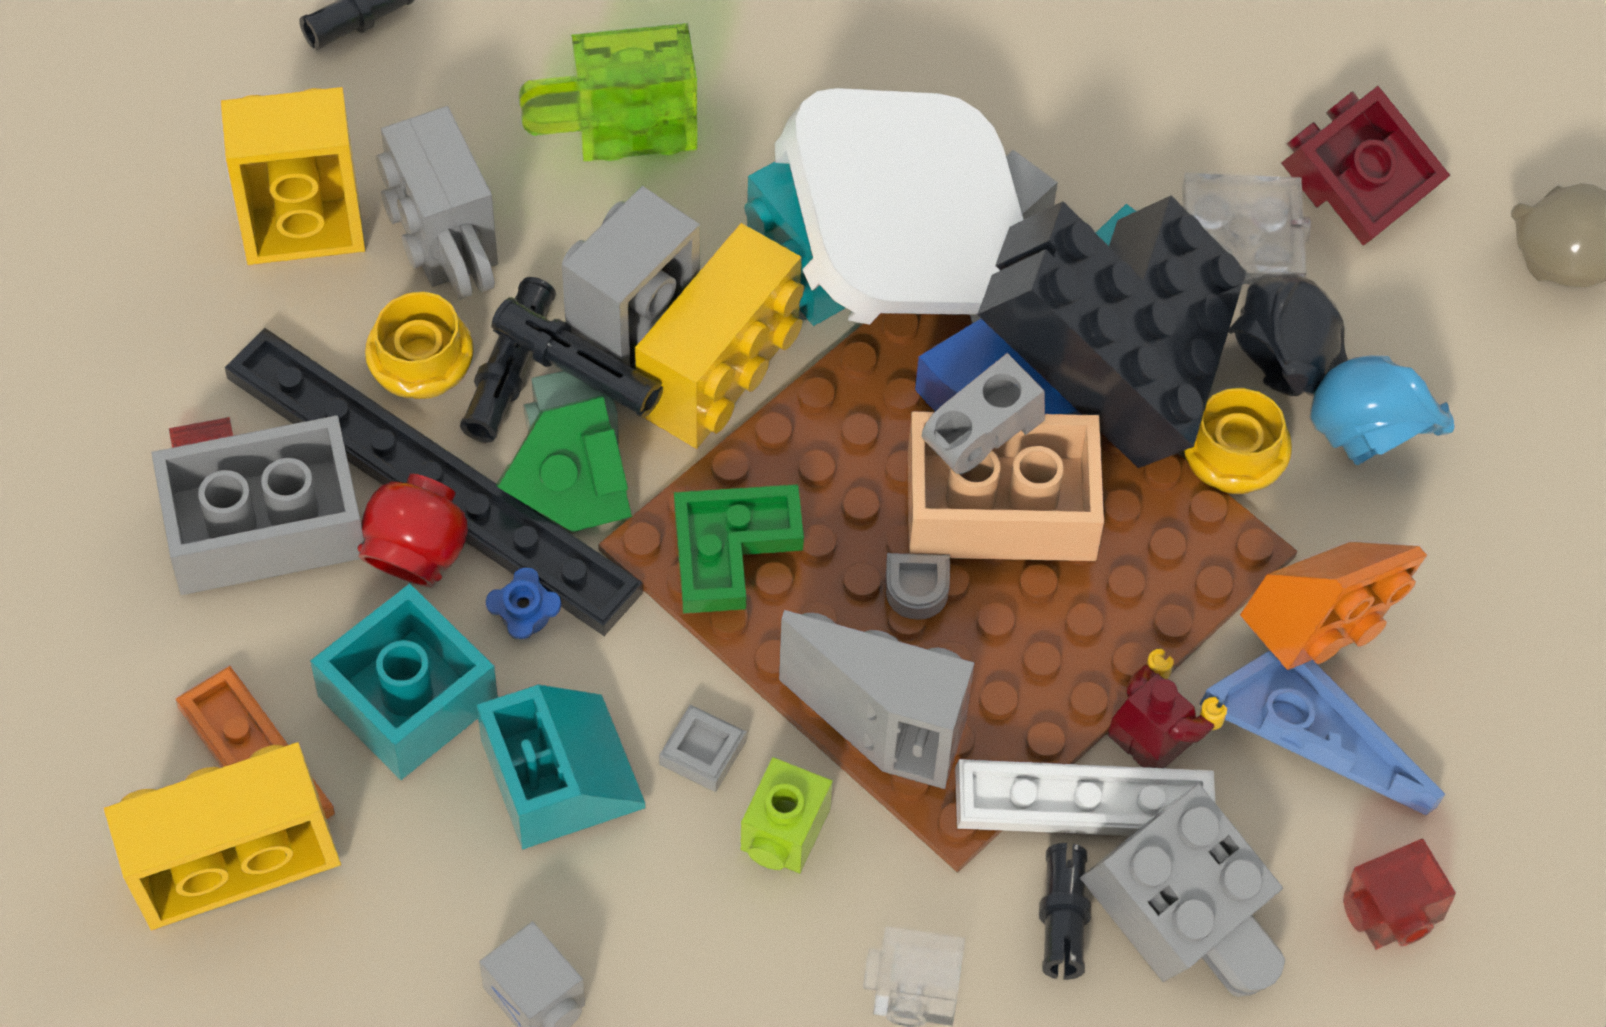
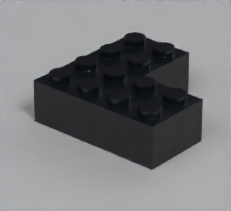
(1123, 324)

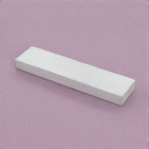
(1067, 796)

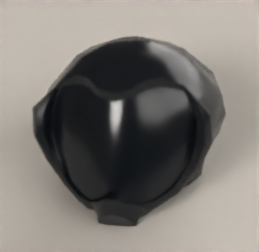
(1290, 332)

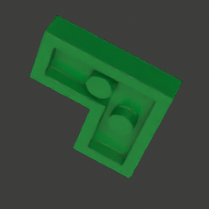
(720, 528)

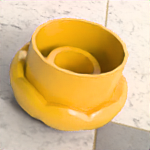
(419, 346)
(1240, 442)

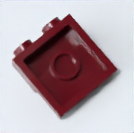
(1364, 163)

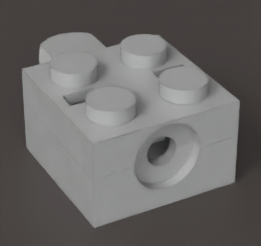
(439, 201)
(1190, 893)

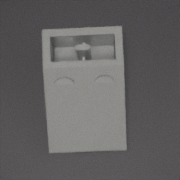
(882, 695)

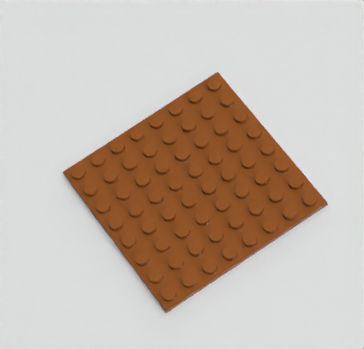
(1043, 634)

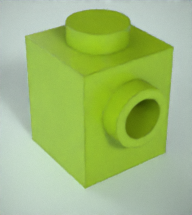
(785, 816)

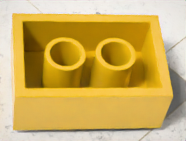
(293, 175)
(722, 334)
(221, 835)

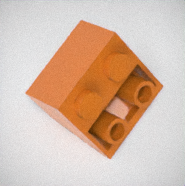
(1331, 600)

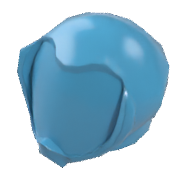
(1375, 406)

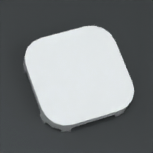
(899, 199)

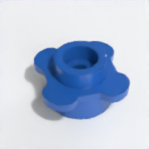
(527, 620)

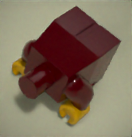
(1157, 720)

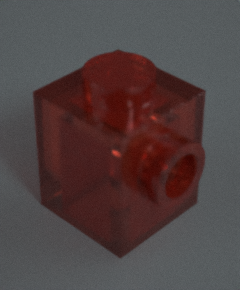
(1398, 896)

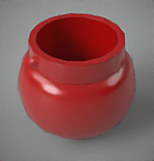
(413, 530)

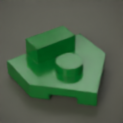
(570, 467)

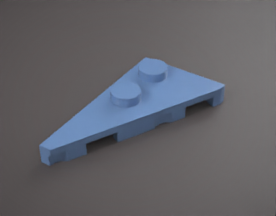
(1321, 723)

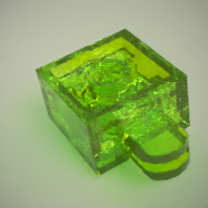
(626, 96)

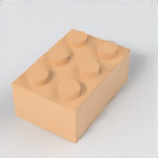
(1022, 502)

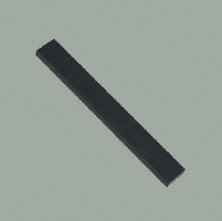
(392, 450)

